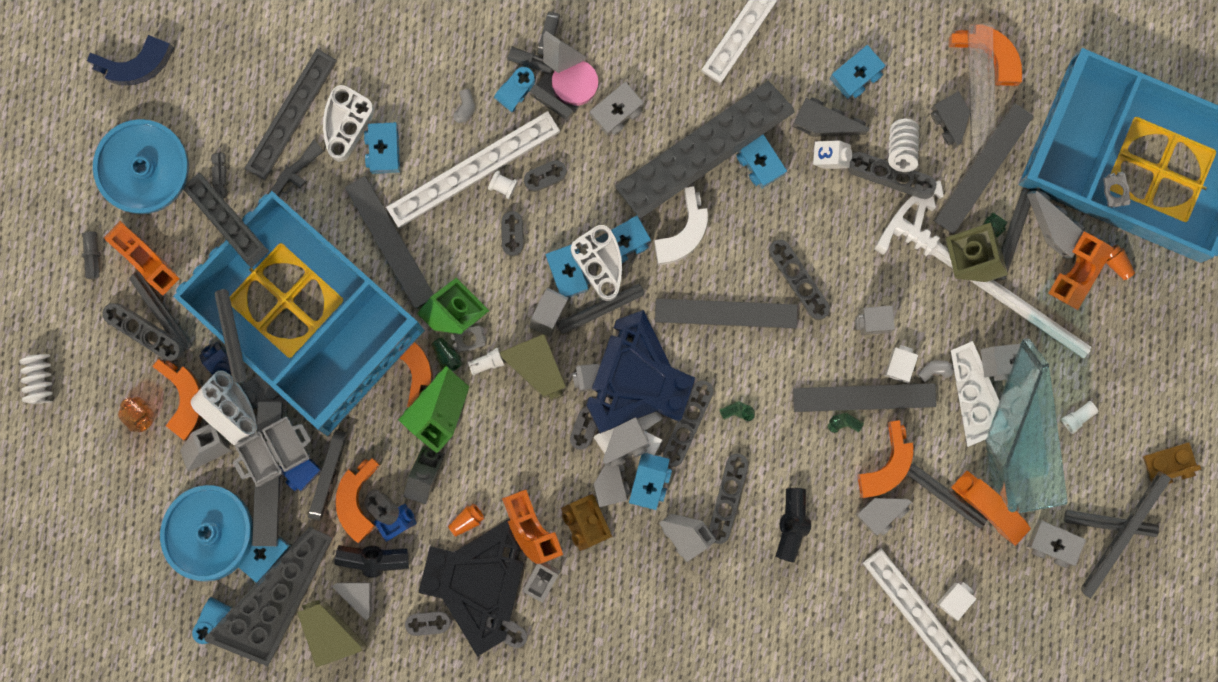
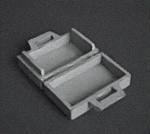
(262, 456)

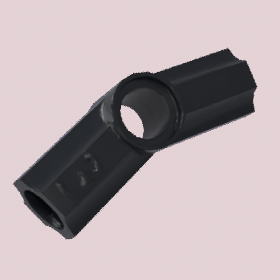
(793, 524)
(371, 559)

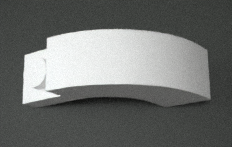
(680, 246)

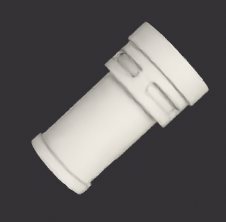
(491, 360)
(1079, 417)

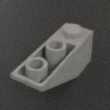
(1056, 227)

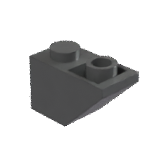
(953, 116)
(423, 475)

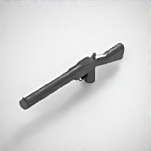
(289, 173)

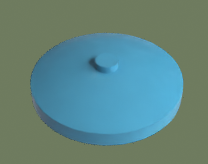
(140, 166)
(206, 533)

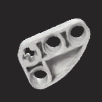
(340, 115)
(603, 254)
(225, 407)

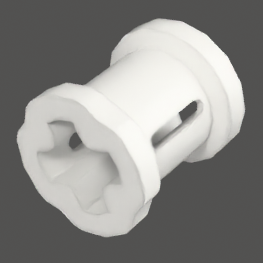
(502, 184)

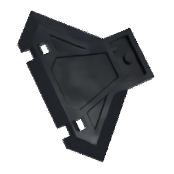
(477, 584)

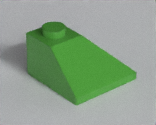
(452, 309)

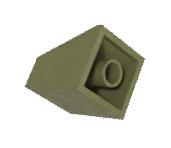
(537, 366)
(328, 634)

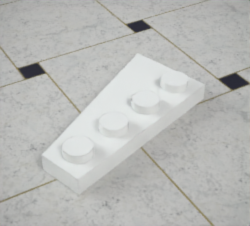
(975, 393)

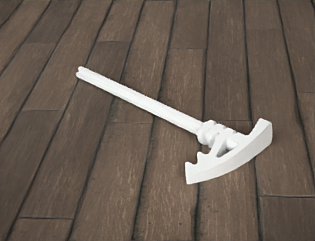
(932, 246)

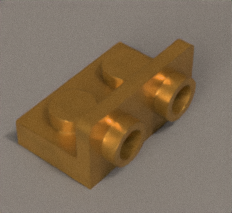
(1173, 462)
(585, 522)

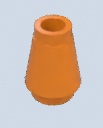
(1120, 263)
(467, 519)

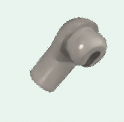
(466, 109)
(936, 367)

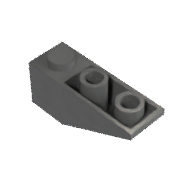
(821, 121)

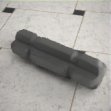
(219, 173)

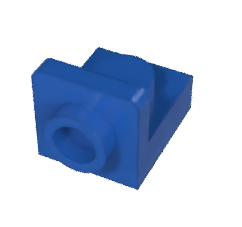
(404, 521)

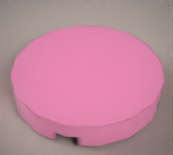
(576, 84)

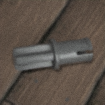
(528, 59)
(91, 255)

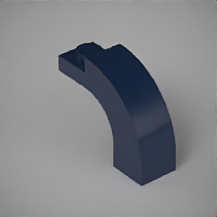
(138, 70)

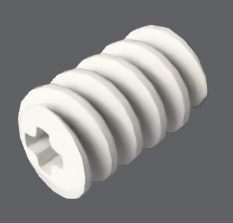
(904, 145)
(35, 379)

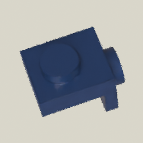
(215, 359)

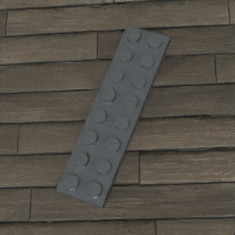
(704, 149)

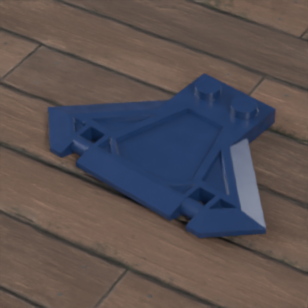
(636, 377)

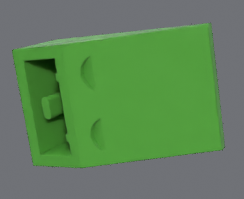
(437, 410)

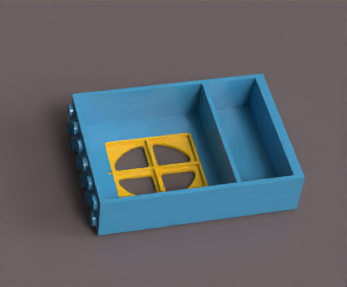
(1088, 137)
(341, 352)

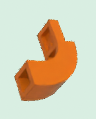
(1006, 58)
(142, 257)
(420, 370)
(186, 418)
(896, 468)
(347, 501)
(992, 507)
(530, 535)

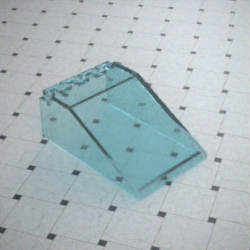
(1025, 437)

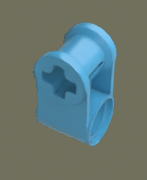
(512, 91)
(210, 616)

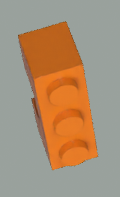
(1090, 259)

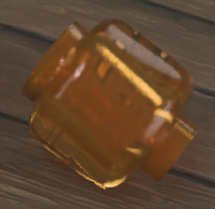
(135, 414)

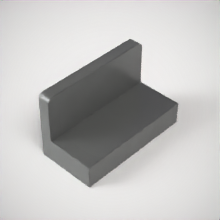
(545, 95)

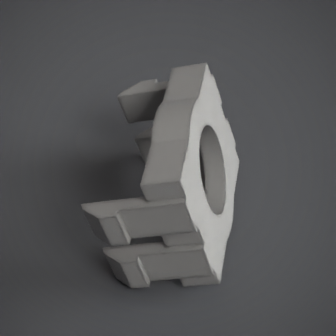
(1121, 180)
(480, 339)

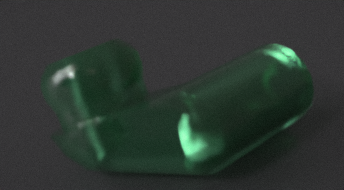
(738, 409)
(844, 420)

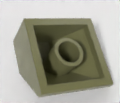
(976, 254)

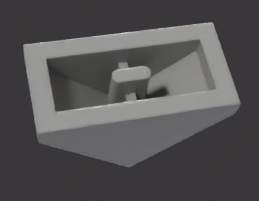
(559, 54)
(548, 312)
(541, 581)
(357, 595)

